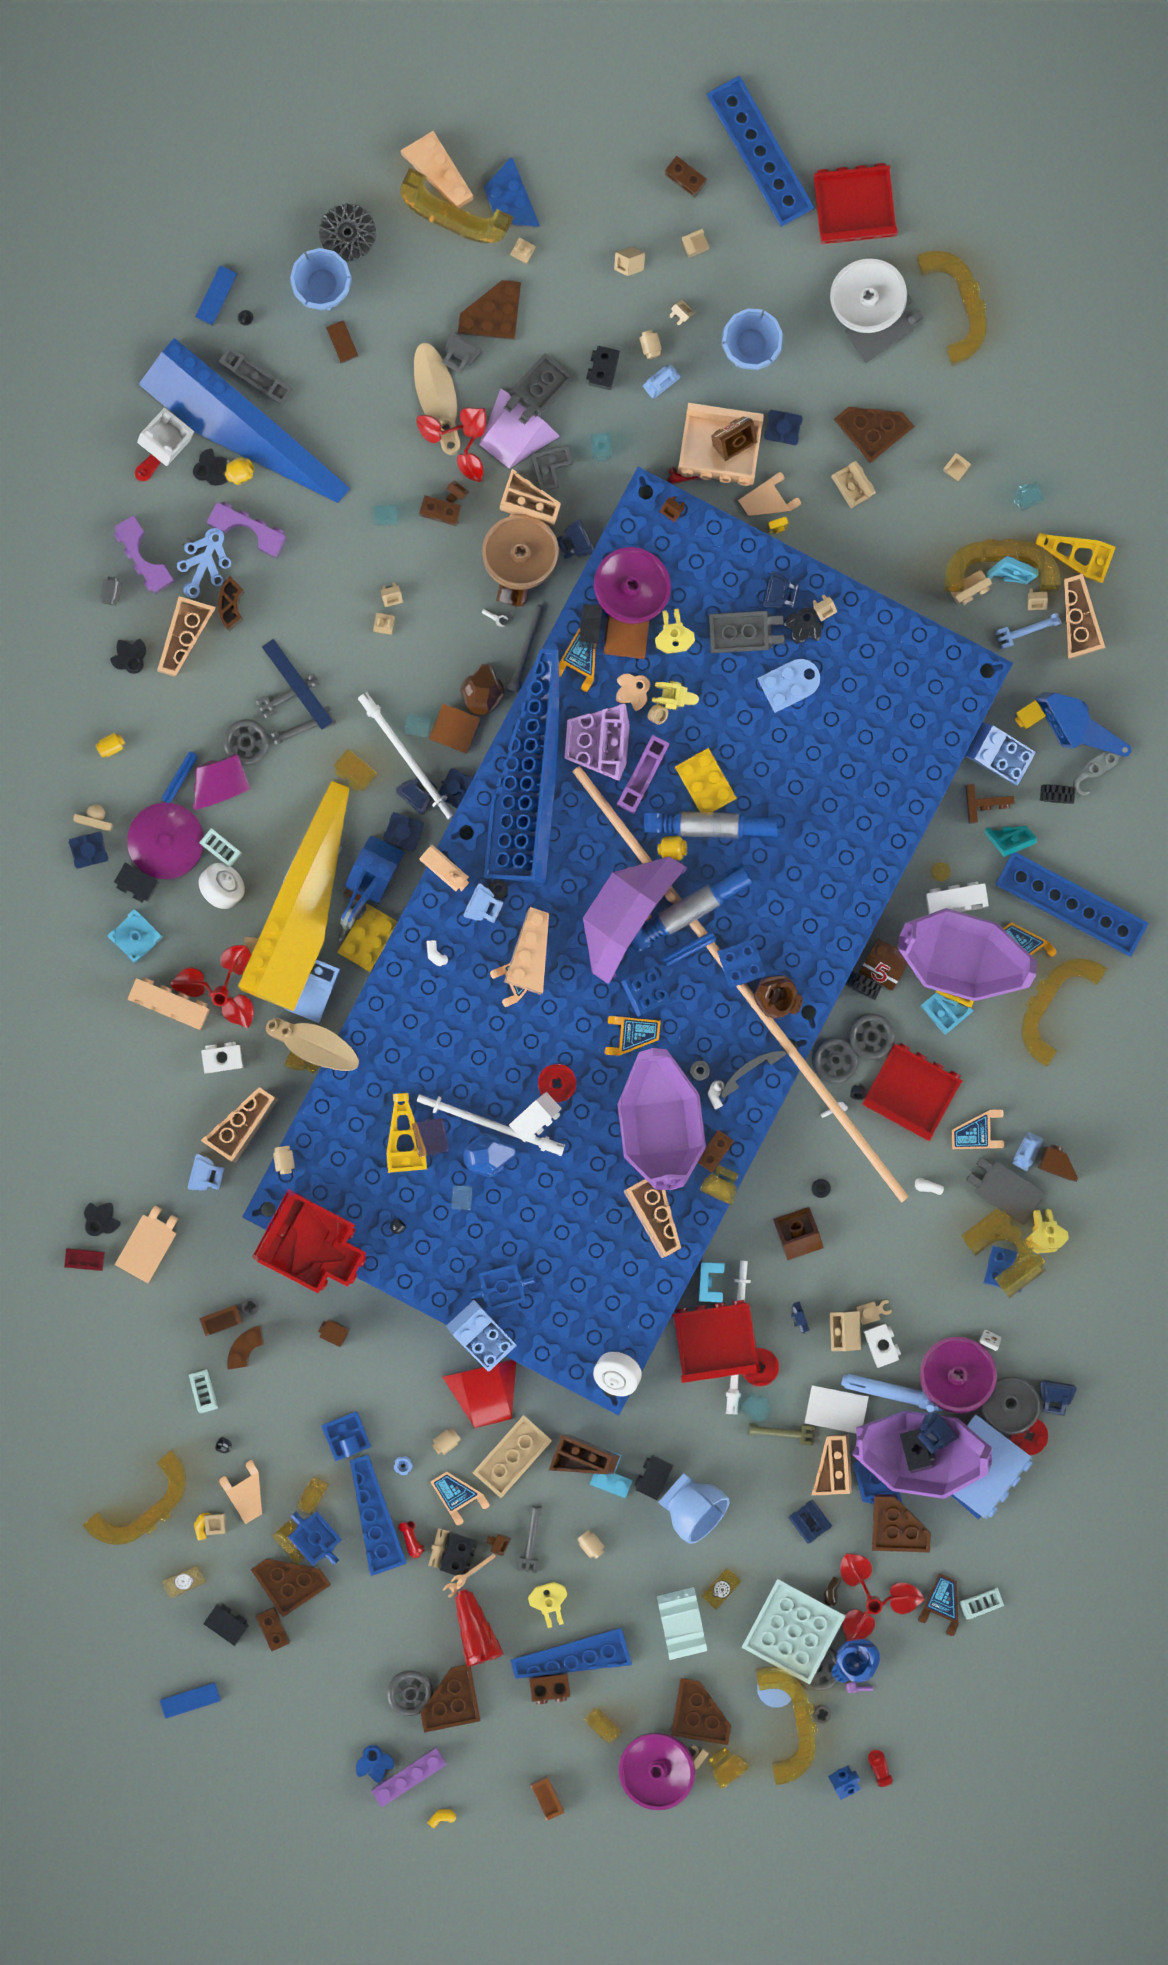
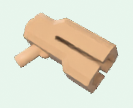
(444, 868)

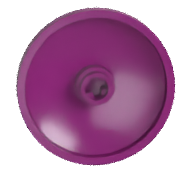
(632, 585)
(165, 841)
(958, 1375)
(657, 1771)

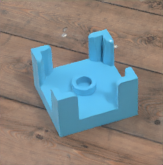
(135, 936)
(705, 1282)

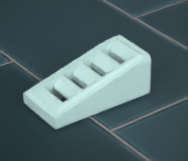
(233, 858)
(208, 1407)
(966, 1608)

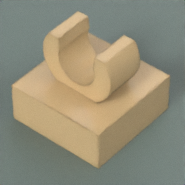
(522, 250)
(683, 311)
(391, 595)
(1037, 600)
(824, 608)
(384, 623)
(699, 1756)

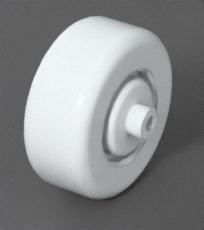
(221, 885)
(617, 1373)

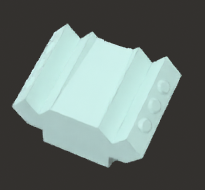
(682, 1623)

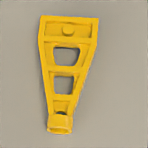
(1099, 561)
(406, 1160)

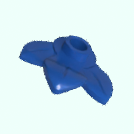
(374, 1766)

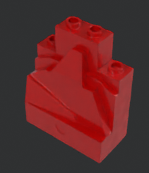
(309, 1244)

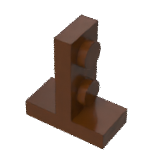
(984, 804)

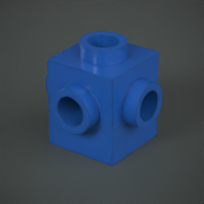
(845, 1782)

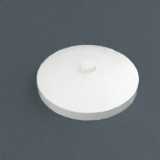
(868, 295)

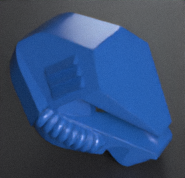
(488, 1155)
(856, 1661)

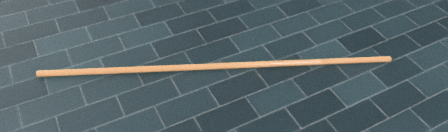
(749, 996)

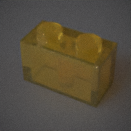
(355, 771)

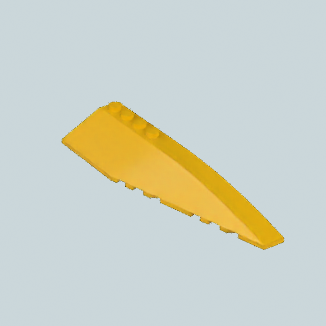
(300, 912)

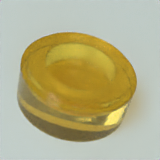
(940, 871)

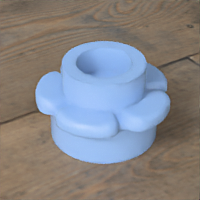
(403, 1470)

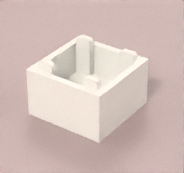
(165, 436)
(535, 1117)

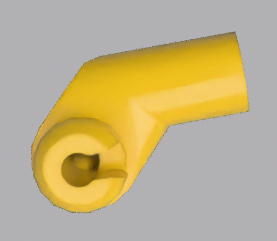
(199, 1526)
(442, 1815)

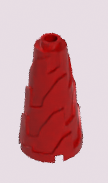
(476, 1634)

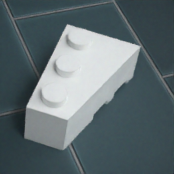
(957, 898)

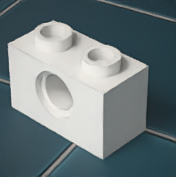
(233, 1061)
(873, 1336)

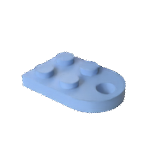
(788, 685)

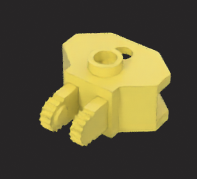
(673, 633)
(674, 695)
(1046, 1235)
(549, 1602)

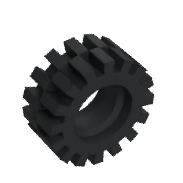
(1057, 794)
(863, 985)

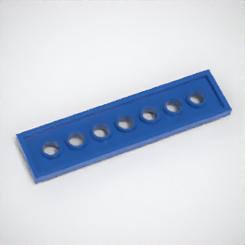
(765, 139)
(1083, 897)

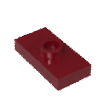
(84, 1259)

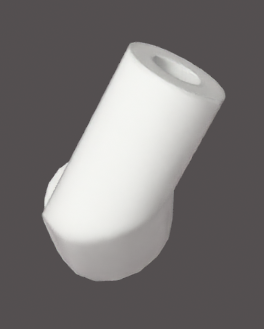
(433, 955)
(714, 1093)
(928, 1186)

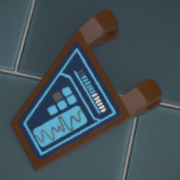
(942, 1602)

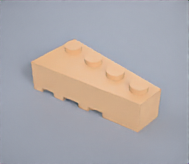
(432, 160)
(1082, 625)
(185, 628)
(529, 956)
(169, 1004)
(238, 1129)
(655, 1216)

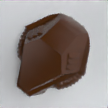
(482, 690)
(777, 996)

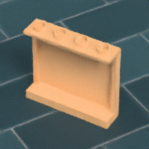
(701, 458)

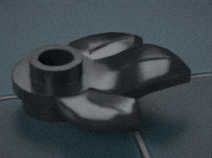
(214, 468)
(803, 628)
(127, 654)
(102, 1217)

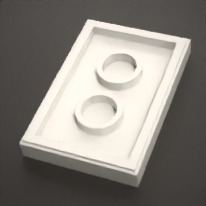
(836, 1409)

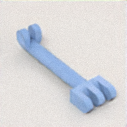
(1008, 636)

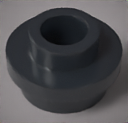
(504, 888)
(825, 1183)

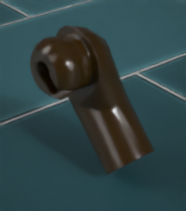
(831, 1592)

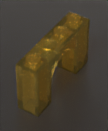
(996, 1228)

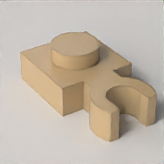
(870, 1312)

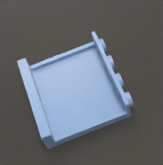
(1006, 1466)

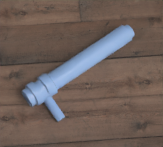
(888, 1391)

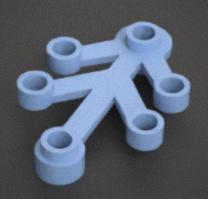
(205, 560)

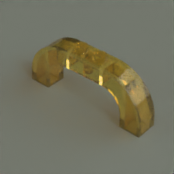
(449, 216)
(969, 290)
(994, 552)
(1037, 1005)
(114, 1535)
(796, 1765)

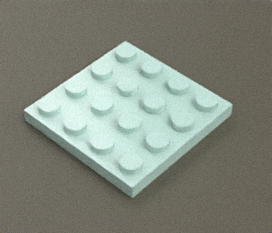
(793, 1631)

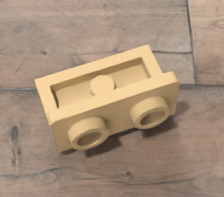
(853, 484)
(974, 584)

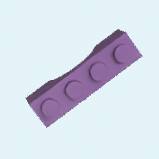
(131, 533)
(269, 540)
(643, 774)
(409, 1776)

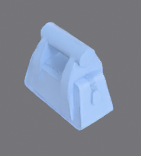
(661, 381)
(479, 904)
(1027, 1151)
(201, 1174)

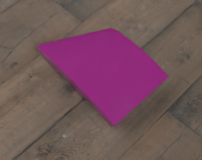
(219, 781)

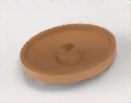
(520, 552)

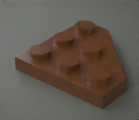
(493, 313)
(873, 429)
(897, 1527)
(289, 1583)
(452, 1702)
(698, 1715)

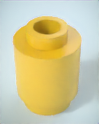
(110, 745)

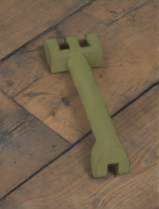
(754, 1429)

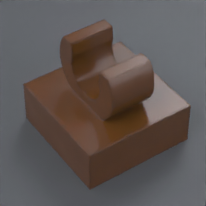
(457, 491)
(672, 509)
(499, 1544)

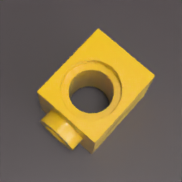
(1029, 715)

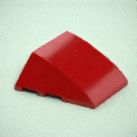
(484, 1394)

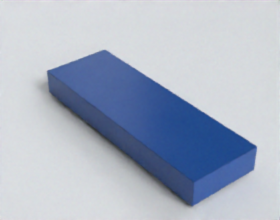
(216, 295)
(190, 1700)

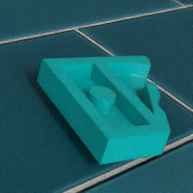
(1011, 839)

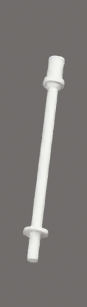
(374, 711)
(543, 1143)
(733, 1393)

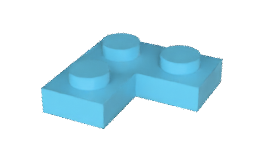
(612, 1482)

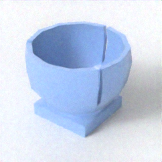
(320, 279)
(752, 339)
(694, 1508)

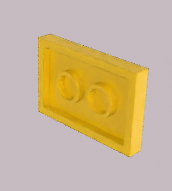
(705, 782)
(367, 938)

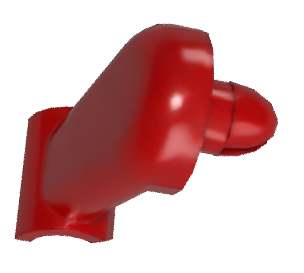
(147, 468)
(678, 478)
(413, 1546)
(879, 1766)

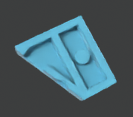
(1013, 571)
(945, 1012)

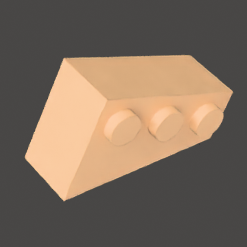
(526, 499)
(834, 1468)

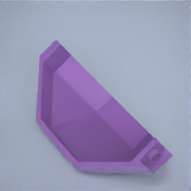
(623, 909)
(965, 955)
(661, 1120)
(955, 1465)

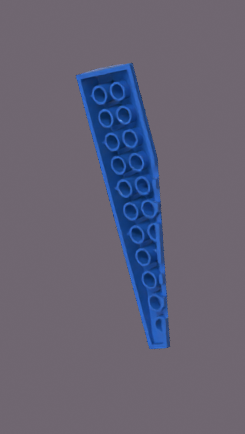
(229, 419)
(525, 791)

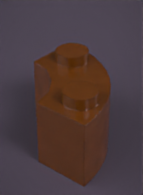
(228, 603)
(243, 1346)

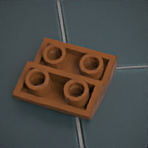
(626, 639)
(454, 728)

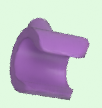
(851, 1687)

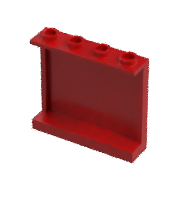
(854, 204)
(912, 1091)
(716, 1341)

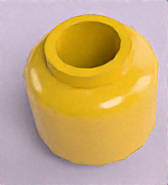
(239, 470)
(673, 847)

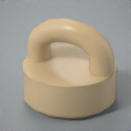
(658, 714)

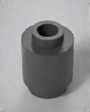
(111, 591)
(695, 1075)

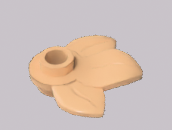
(630, 692)

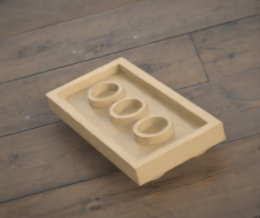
(512, 1456)

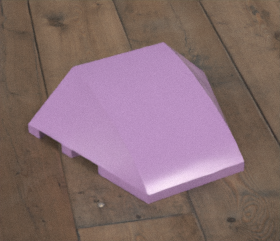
(509, 438)
(599, 741)

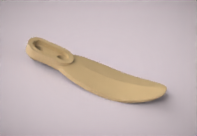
(436, 393)
(314, 1044)

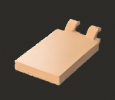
(147, 1245)

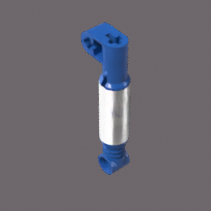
(712, 825)
(692, 907)

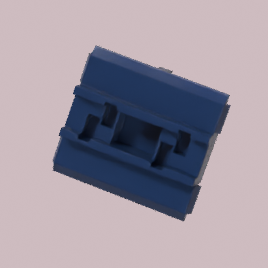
(783, 427)
(455, 787)
(403, 831)
(88, 850)
(799, 1317)
(810, 1521)

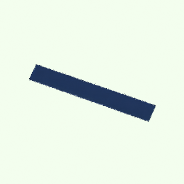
(297, 684)

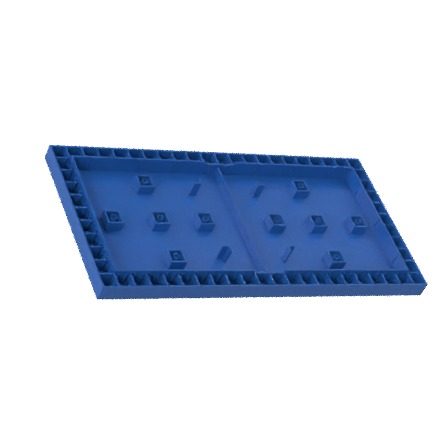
(854, 792)

